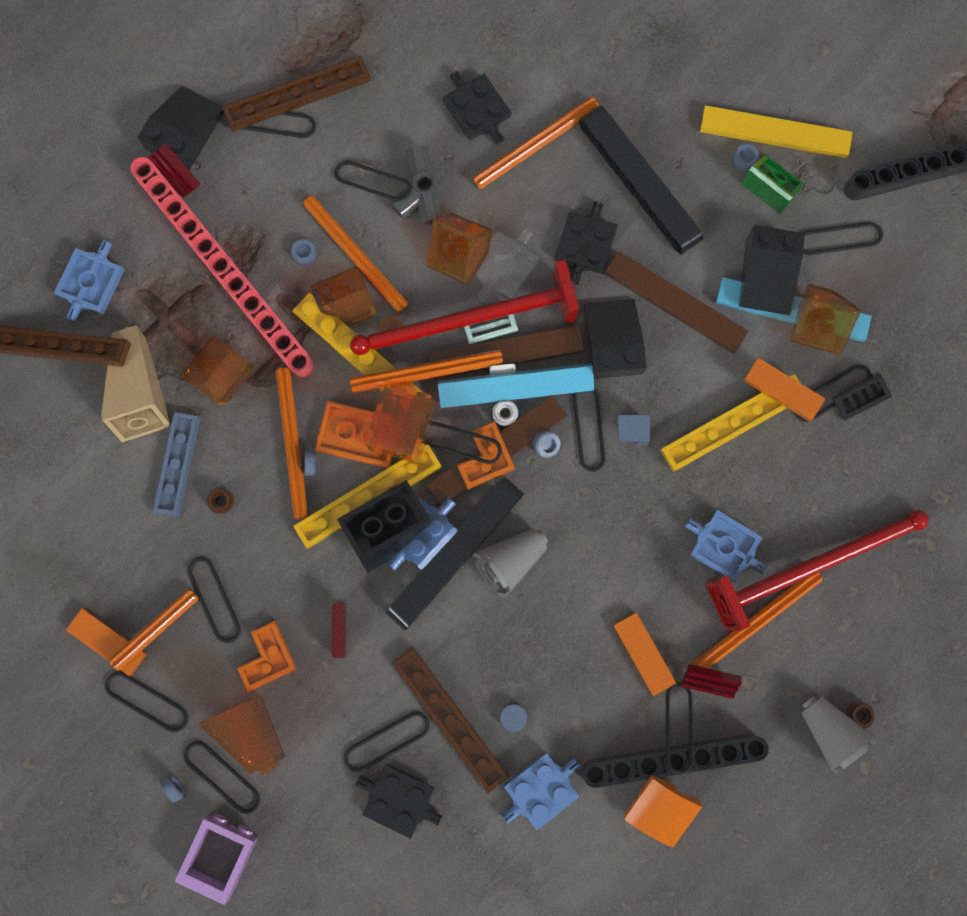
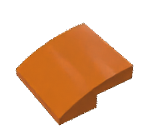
(662, 811)

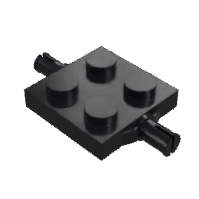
(477, 107)
(586, 242)
(398, 800)

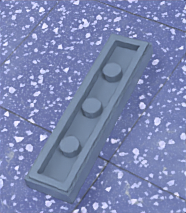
(176, 464)

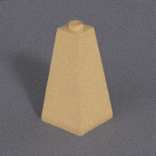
(132, 392)

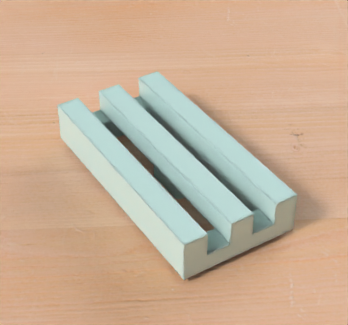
(492, 335)

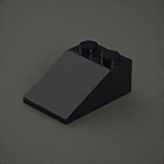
(183, 124)
(771, 269)
(614, 339)
(385, 525)

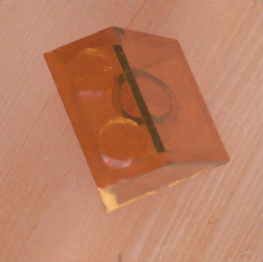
(401, 424)
(247, 736)

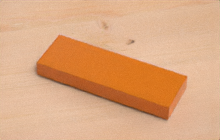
(784, 389)
(102, 638)
(644, 654)

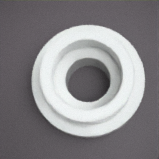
(508, 405)

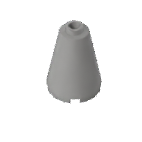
(510, 559)
(835, 733)

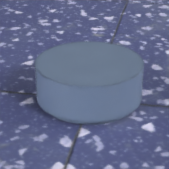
(745, 156)
(304, 252)
(546, 443)
(310, 462)
(513, 717)
(172, 788)

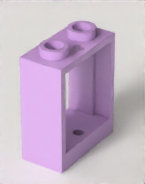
(203, 883)

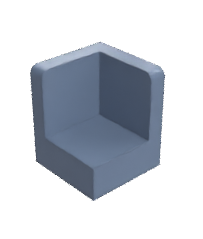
(634, 428)

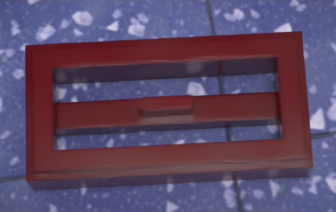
(174, 170)
(339, 630)
(711, 681)

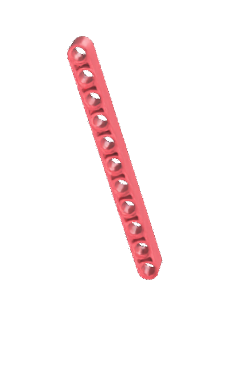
(216, 255)

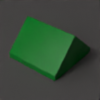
(772, 183)

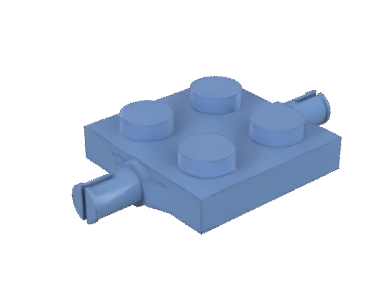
(89, 281)
(430, 540)
(726, 546)
(541, 790)

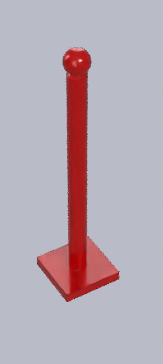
(562, 293)
(730, 603)

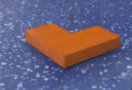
(475, 472)
(274, 658)

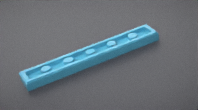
(730, 294)
(516, 385)

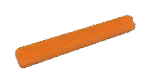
(153, 629)

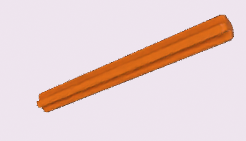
(534, 143)
(355, 254)
(426, 371)
(291, 442)
(757, 621)

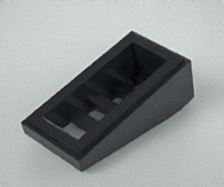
(883, 395)

